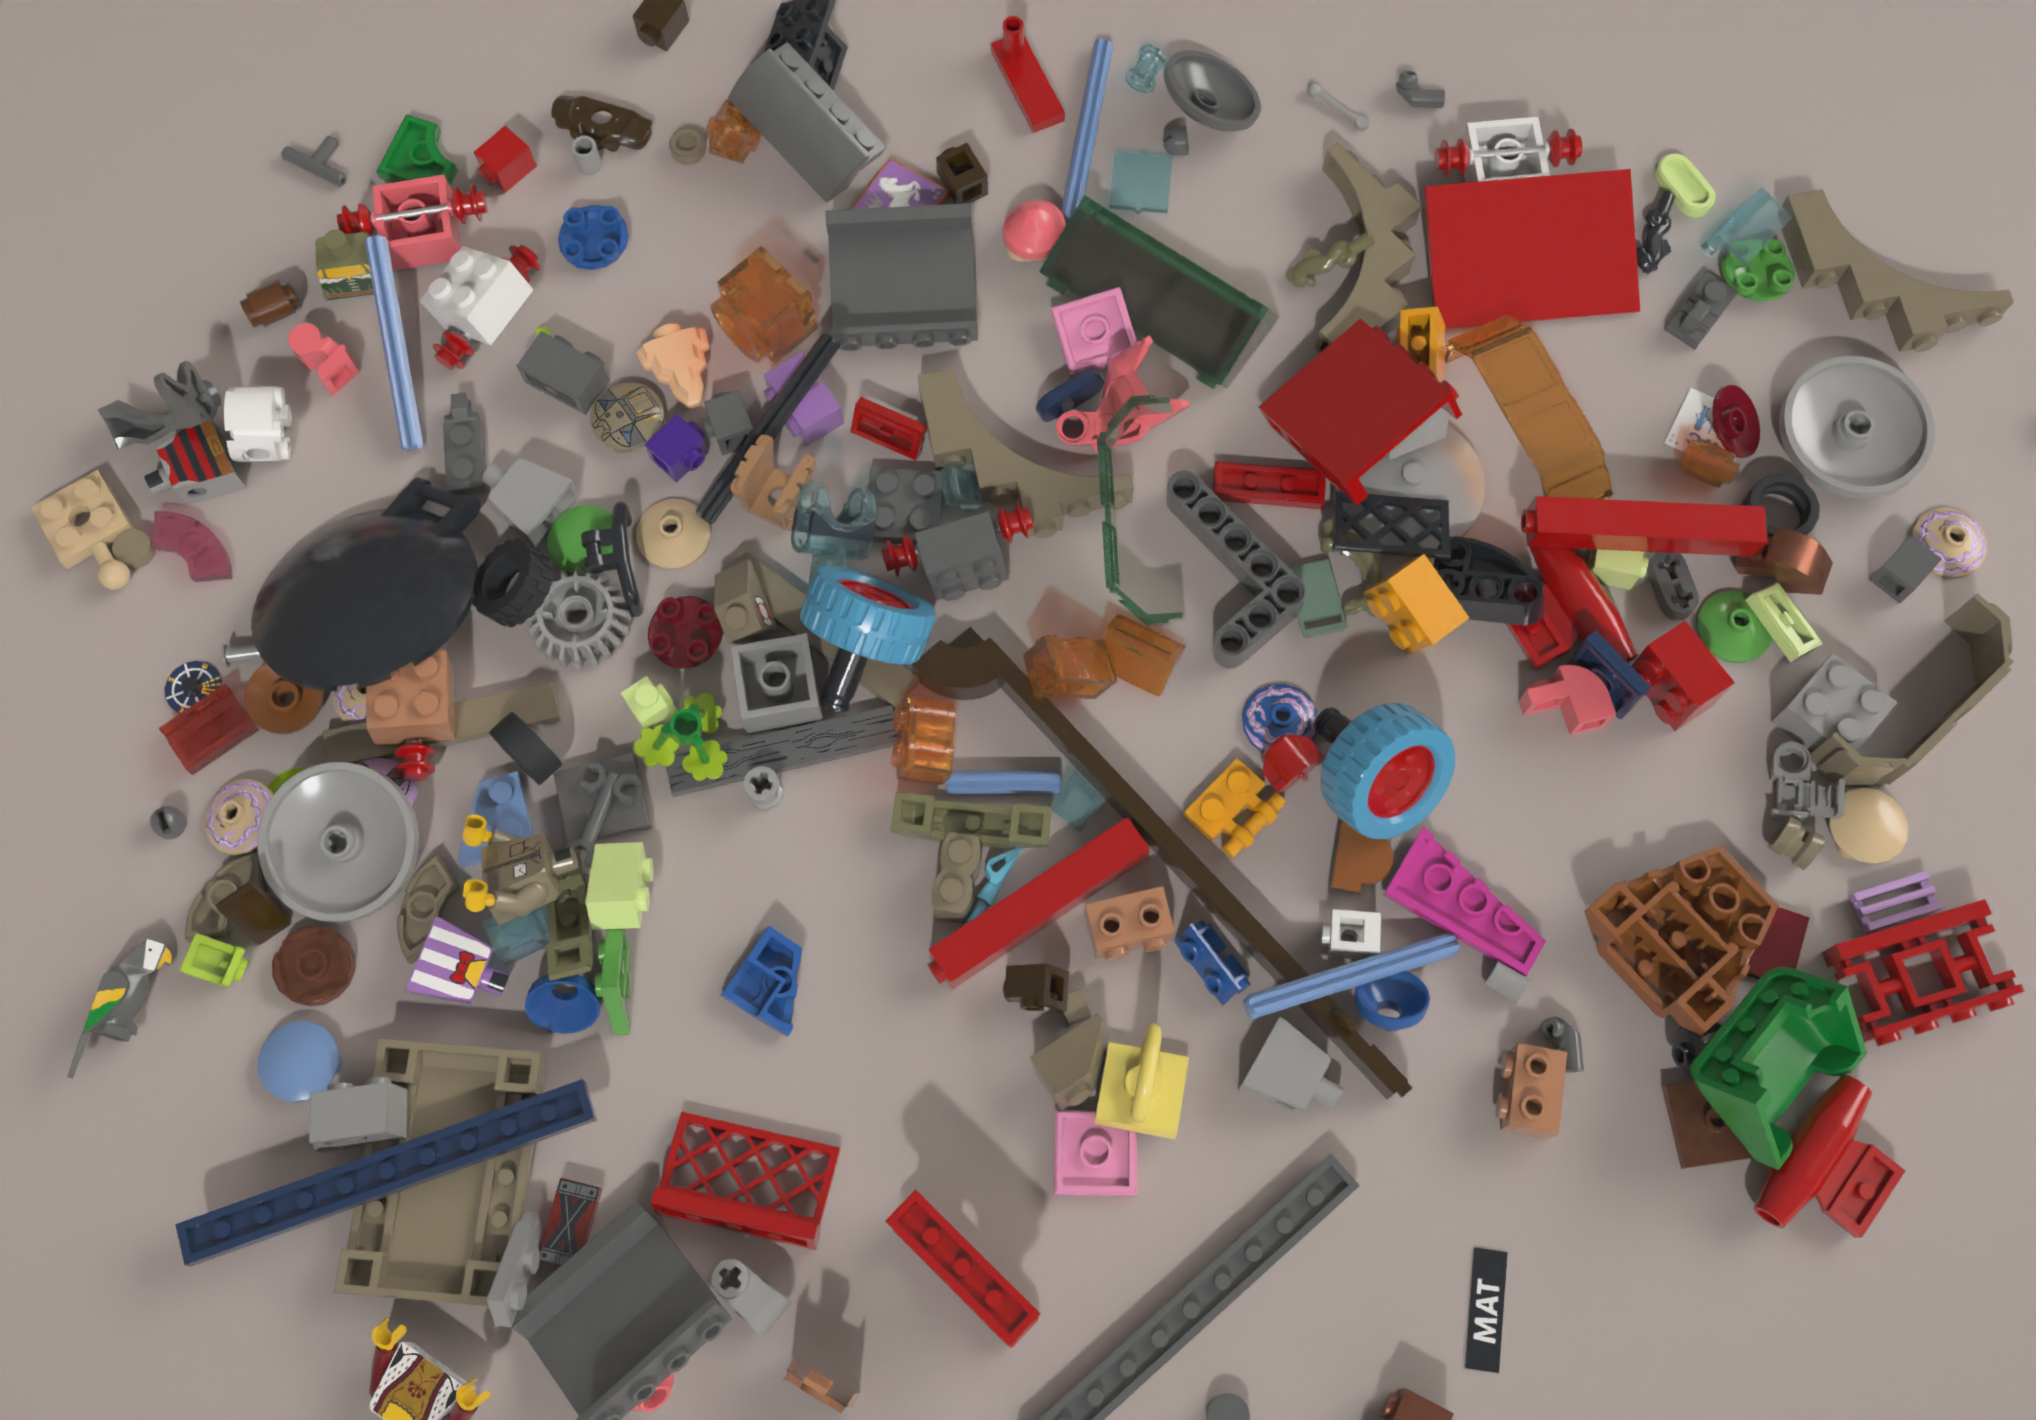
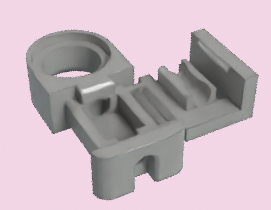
(1802, 795)

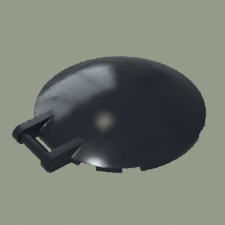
(369, 592)

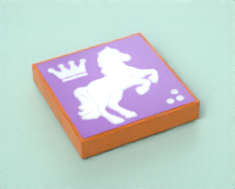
(901, 187)

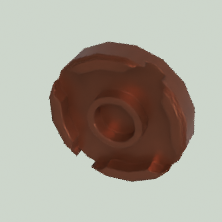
(313, 966)

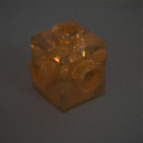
(731, 134)

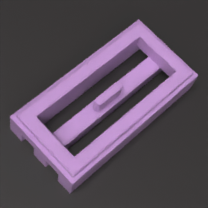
(1925, 891)

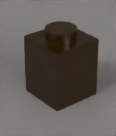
(660, 22)

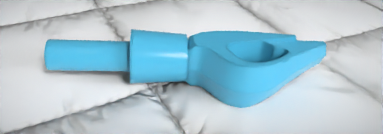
(995, 880)

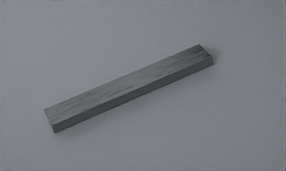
(794, 748)

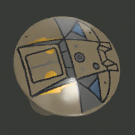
(627, 416)

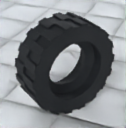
(526, 593)

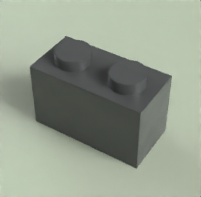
(563, 372)

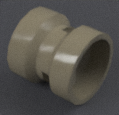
(1796, 842)

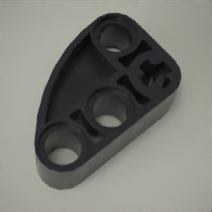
(1492, 572)

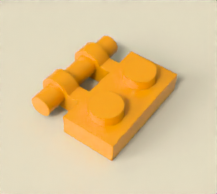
(1225, 800)

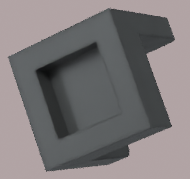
(1905, 569)

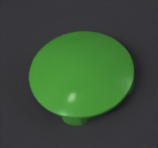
(1764, 277)
(565, 535)

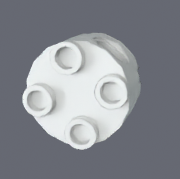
(257, 423)

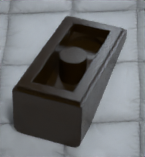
(254, 912)

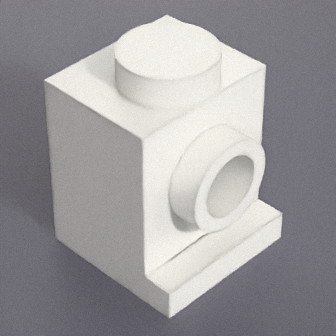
(1361, 925)

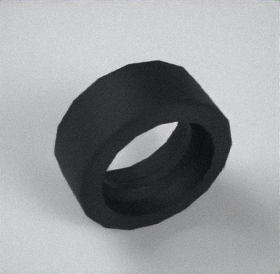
(1793, 489)
(525, 748)

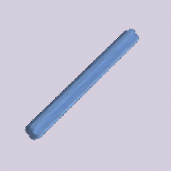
(1087, 127)
(394, 343)
(1350, 975)

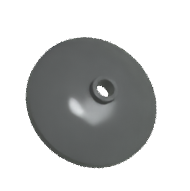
(1211, 91)

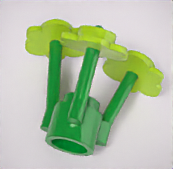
(686, 729)

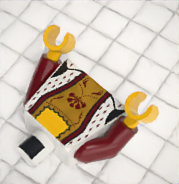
(416, 1385)

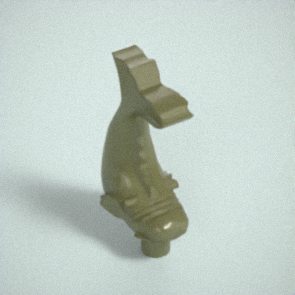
(1368, 564)

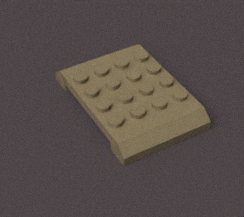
(452, 1231)

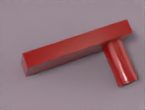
(1026, 77)

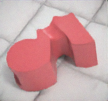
(331, 359)

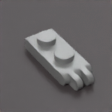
(518, 1263)

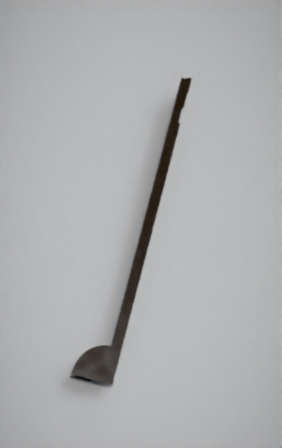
(978, 668)

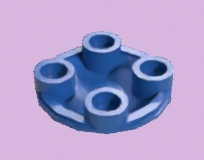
(592, 236)

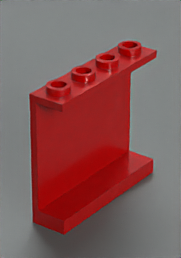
(1356, 405)

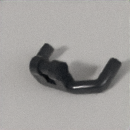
(619, 559)

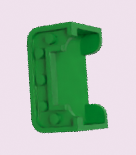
(1771, 1050)

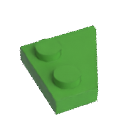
(614, 980)

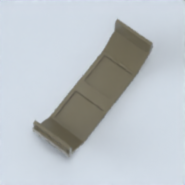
(1991, 644)

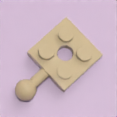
(76, 543)

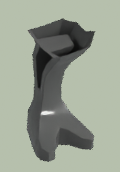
(187, 407)

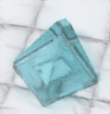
(1077, 802)

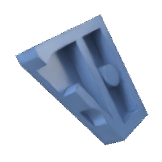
(504, 807)

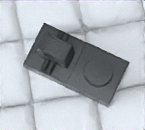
(1701, 310)

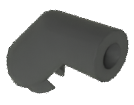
(1416, 95)

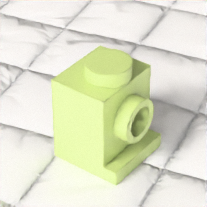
(649, 704)

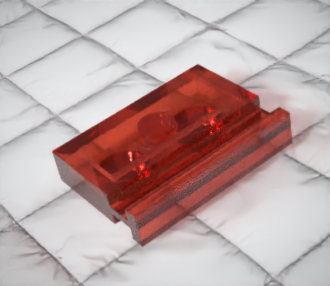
(208, 729)

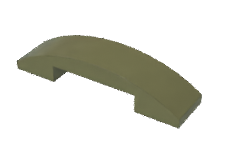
(994, 825)
(569, 927)

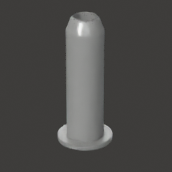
(239, 653)

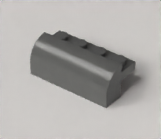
(805, 121)

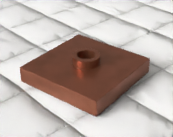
(1698, 1129)

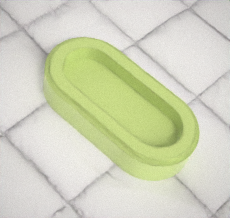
(1691, 190)

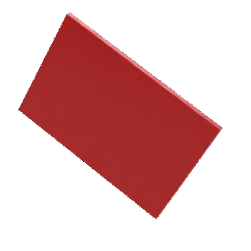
(1533, 248)

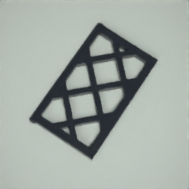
(1411, 507)

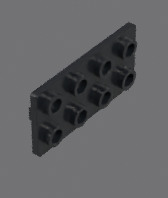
(807, 31)

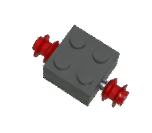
(961, 552)

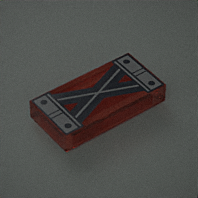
(569, 1221)

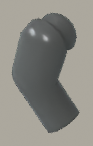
(1565, 1039)

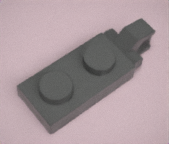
(464, 448)

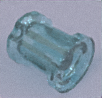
(1143, 74)

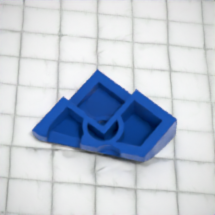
(767, 981)

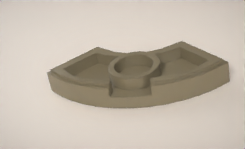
(424, 899)
(203, 914)

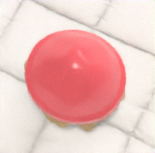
(1032, 230)

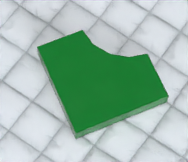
(415, 153)

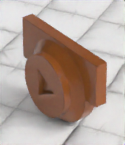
(1359, 860)

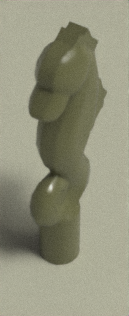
(1314, 263)

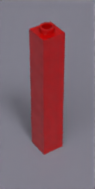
(1644, 526)
(1037, 904)

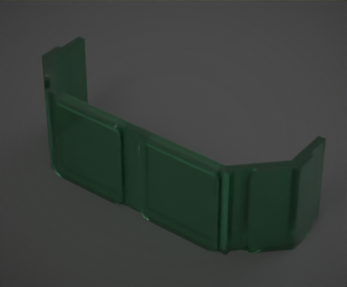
(1117, 426)

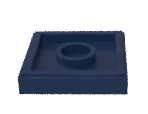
(1621, 680)

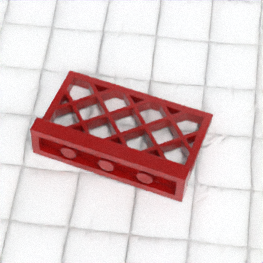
(737, 1215)

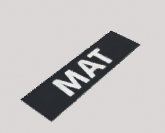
(1486, 1310)

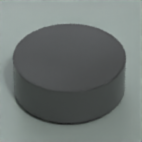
(1227, 1407)

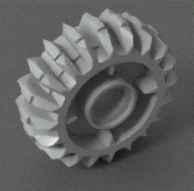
(591, 637)

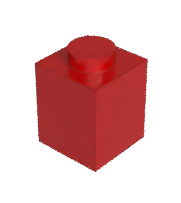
(504, 159)

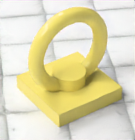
(1142, 1087)

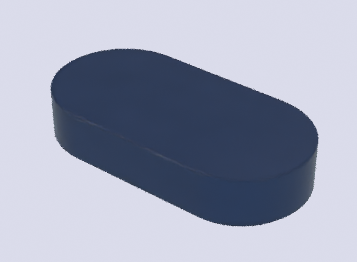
(1069, 395)

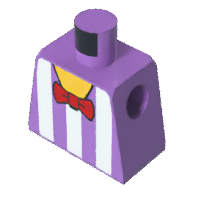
(454, 966)

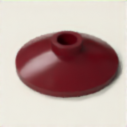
(1736, 421)

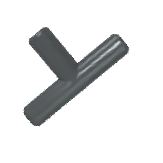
(317, 163)

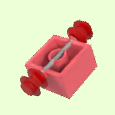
(416, 219)

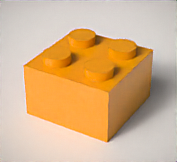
(1415, 605)

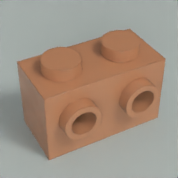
(1129, 923)
(1532, 1090)

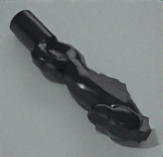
(1655, 246)

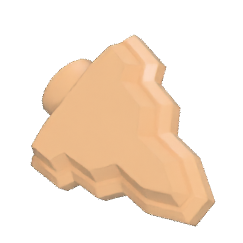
(677, 360)

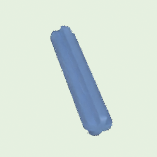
(1004, 782)

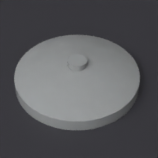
(1856, 427)
(1437, 471)
(338, 842)

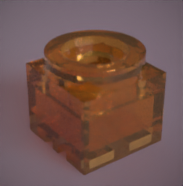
(764, 308)

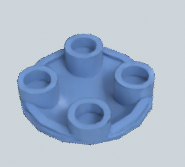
(298, 1061)

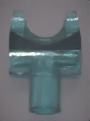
(832, 538)

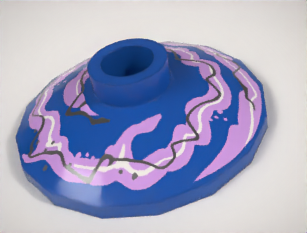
(1260, 719)

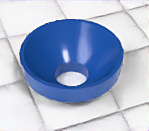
(1398, 992)
(559, 1010)

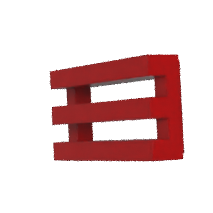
(889, 424)

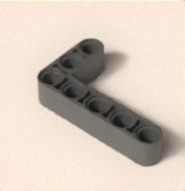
(1240, 564)

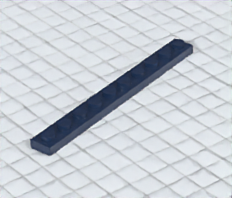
(385, 1173)

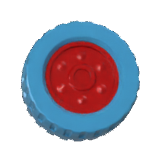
(866, 621)
(1384, 768)

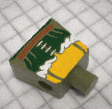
(343, 265)

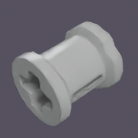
(759, 777)

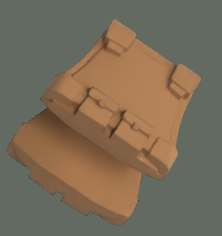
(759, 479)

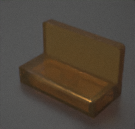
(1141, 654)

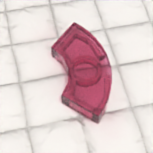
(195, 543)

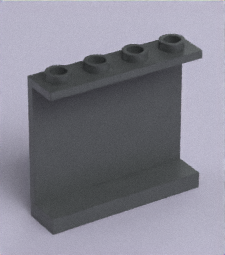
(902, 276)
(620, 1316)

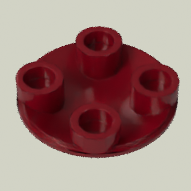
(684, 632)

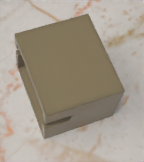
(1076, 1008)

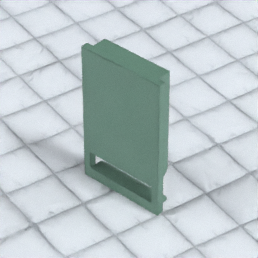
(1320, 598)

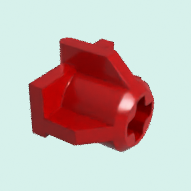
(1290, 760)

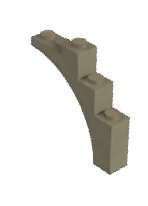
(1386, 217)
(1870, 288)
(1000, 473)

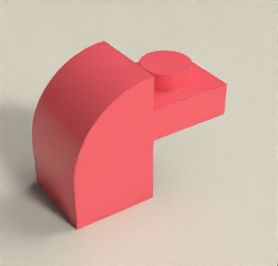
(1577, 693)

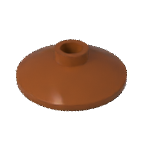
(266, 707)

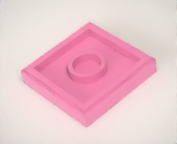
(1093, 330)
(1093, 1157)

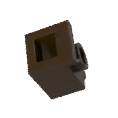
(962, 174)
(1037, 986)

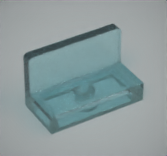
(1749, 227)

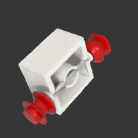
(1506, 150)
(477, 299)

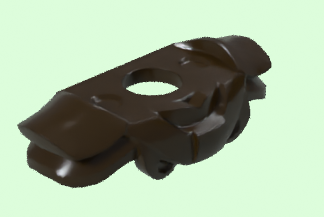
(623, 129)

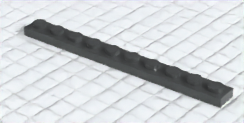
(1206, 1295)

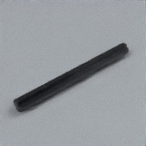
(771, 422)

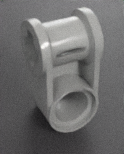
(754, 1300)

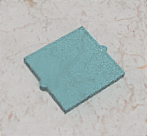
(1141, 182)

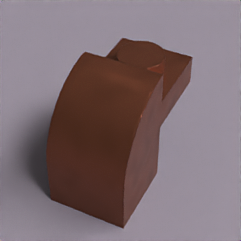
(1793, 559)

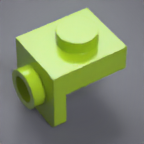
(214, 961)

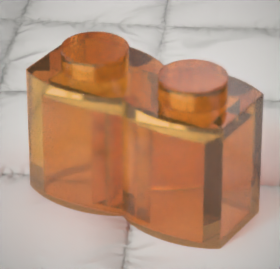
(924, 740)

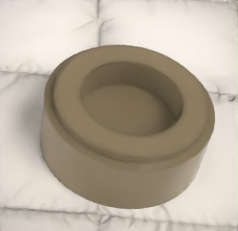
(687, 146)
(133, 548)

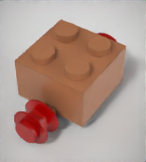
(413, 710)

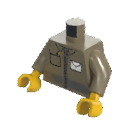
(516, 871)

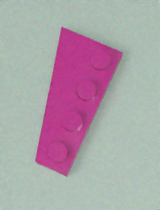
(1453, 900)

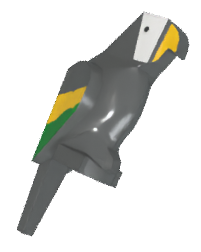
(122, 996)

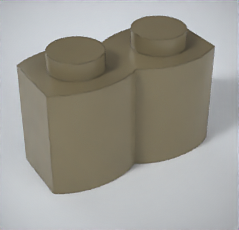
(953, 886)

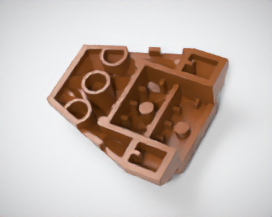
(1684, 935)

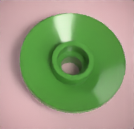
(1723, 636)

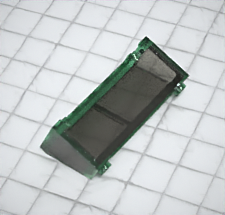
(1163, 292)

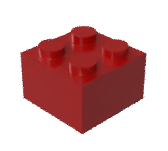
(1682, 676)

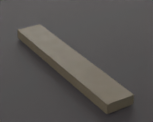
(885, 680)
(472, 718)

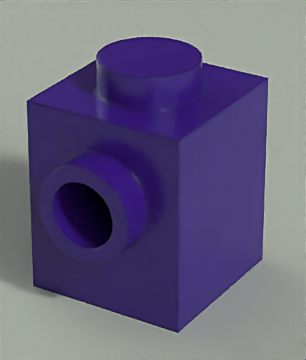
(677, 447)

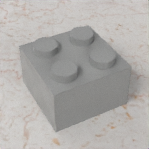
(776, 683)
(1831, 702)

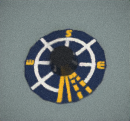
(190, 684)

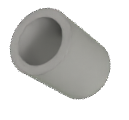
(586, 155)
(1506, 981)

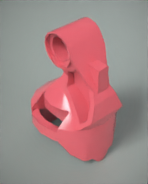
(1119, 385)

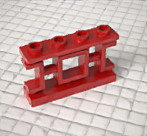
(1910, 943)
(963, 1269)

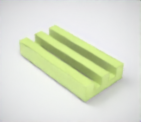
(1783, 621)

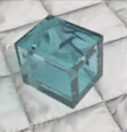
(518, 937)

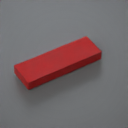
(1269, 485)

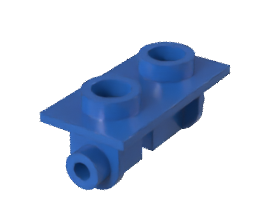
(1200, 947)

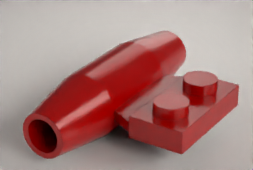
(1573, 609)
(1825, 1162)

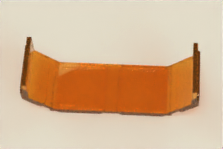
(1537, 407)

